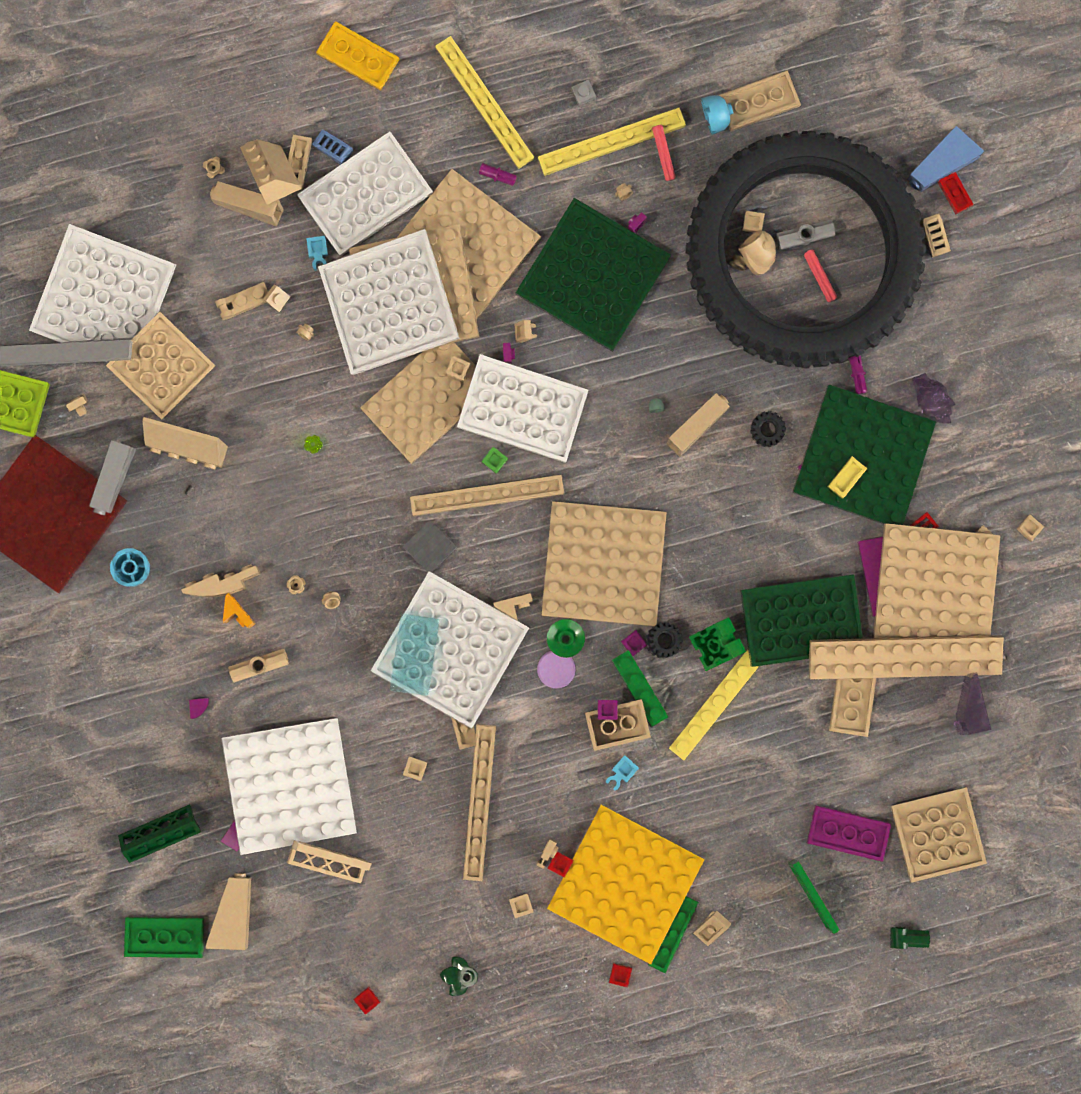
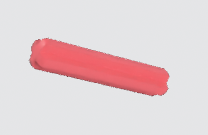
(663, 151)
(820, 276)

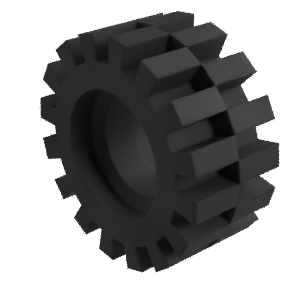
(776, 421)
(674, 635)

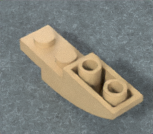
(214, 586)

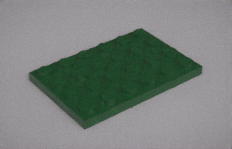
(789, 615)

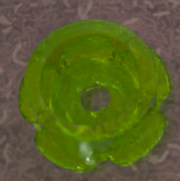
(313, 449)

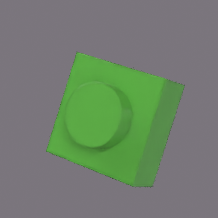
(494, 460)

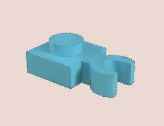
(317, 249)
(624, 770)

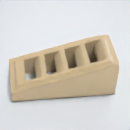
(941, 233)

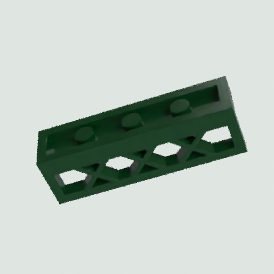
(159, 837)

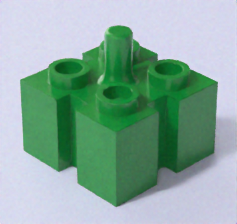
(717, 644)

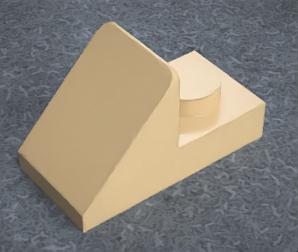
(507, 606)
(712, 927)

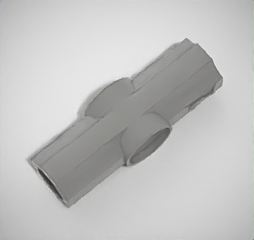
(794, 238)

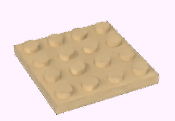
(162, 366)
(938, 834)

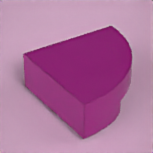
(198, 707)

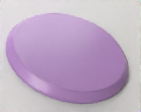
(556, 670)

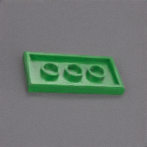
(813, 896)
(164, 937)

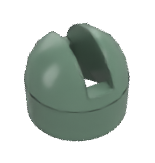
(656, 406)

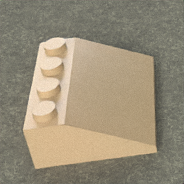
(184, 443)

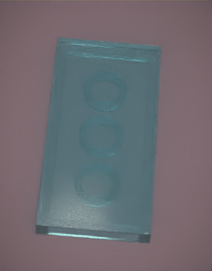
(414, 655)

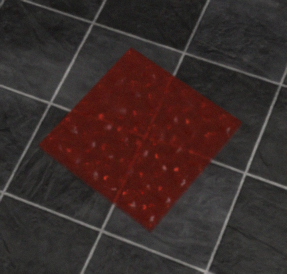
(48, 514)

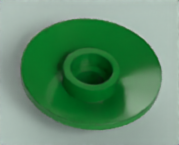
(568, 628)

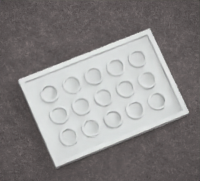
(365, 193)
(522, 408)

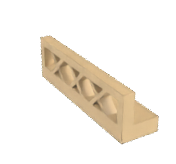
(332, 856)

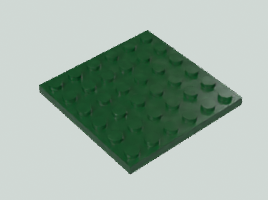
(593, 274)
(881, 439)

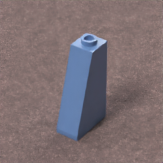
(948, 157)

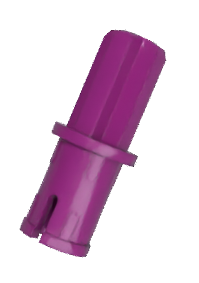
(497, 174)
(858, 374)

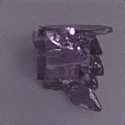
(933, 398)

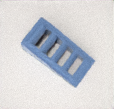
(333, 155)

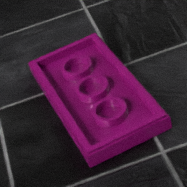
(870, 556)
(848, 833)

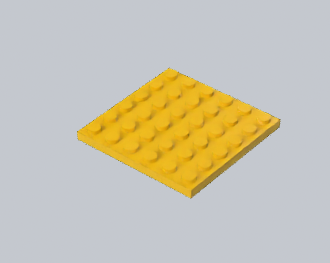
(625, 884)

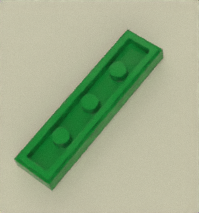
(674, 935)

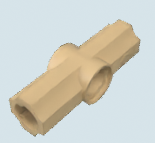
(270, 661)

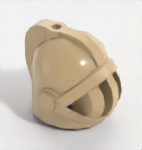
(758, 252)

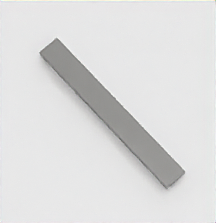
(65, 353)

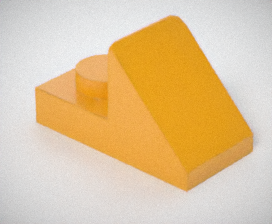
(233, 608)

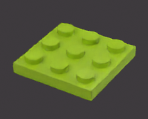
(21, 403)

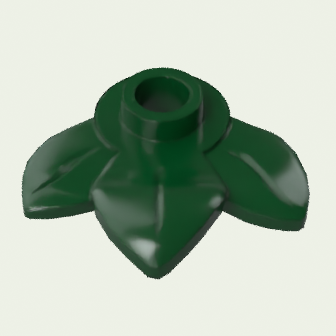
(456, 976)

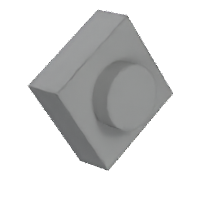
(583, 92)

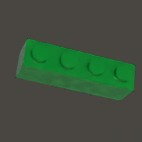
(639, 687)

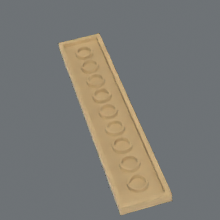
(905, 657)

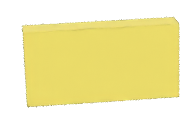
(847, 477)

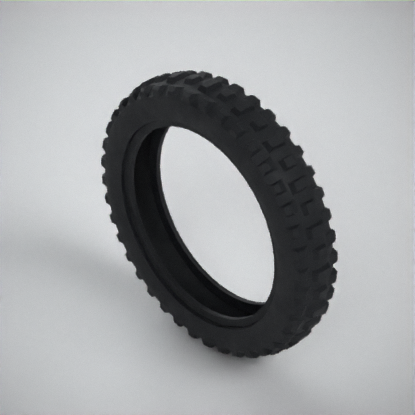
(830, 158)

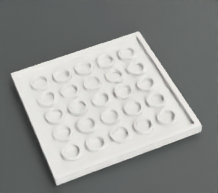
(100, 290)
(388, 302)
(469, 652)
(288, 786)

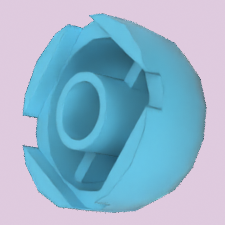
(716, 113)
(122, 566)

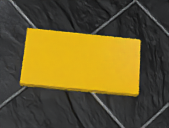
(357, 55)

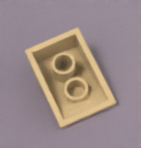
(629, 727)

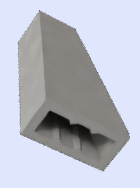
(112, 477)

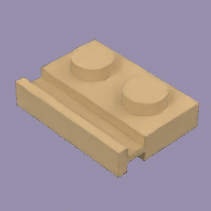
(549, 851)

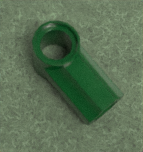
(903, 938)

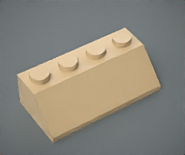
(270, 170)

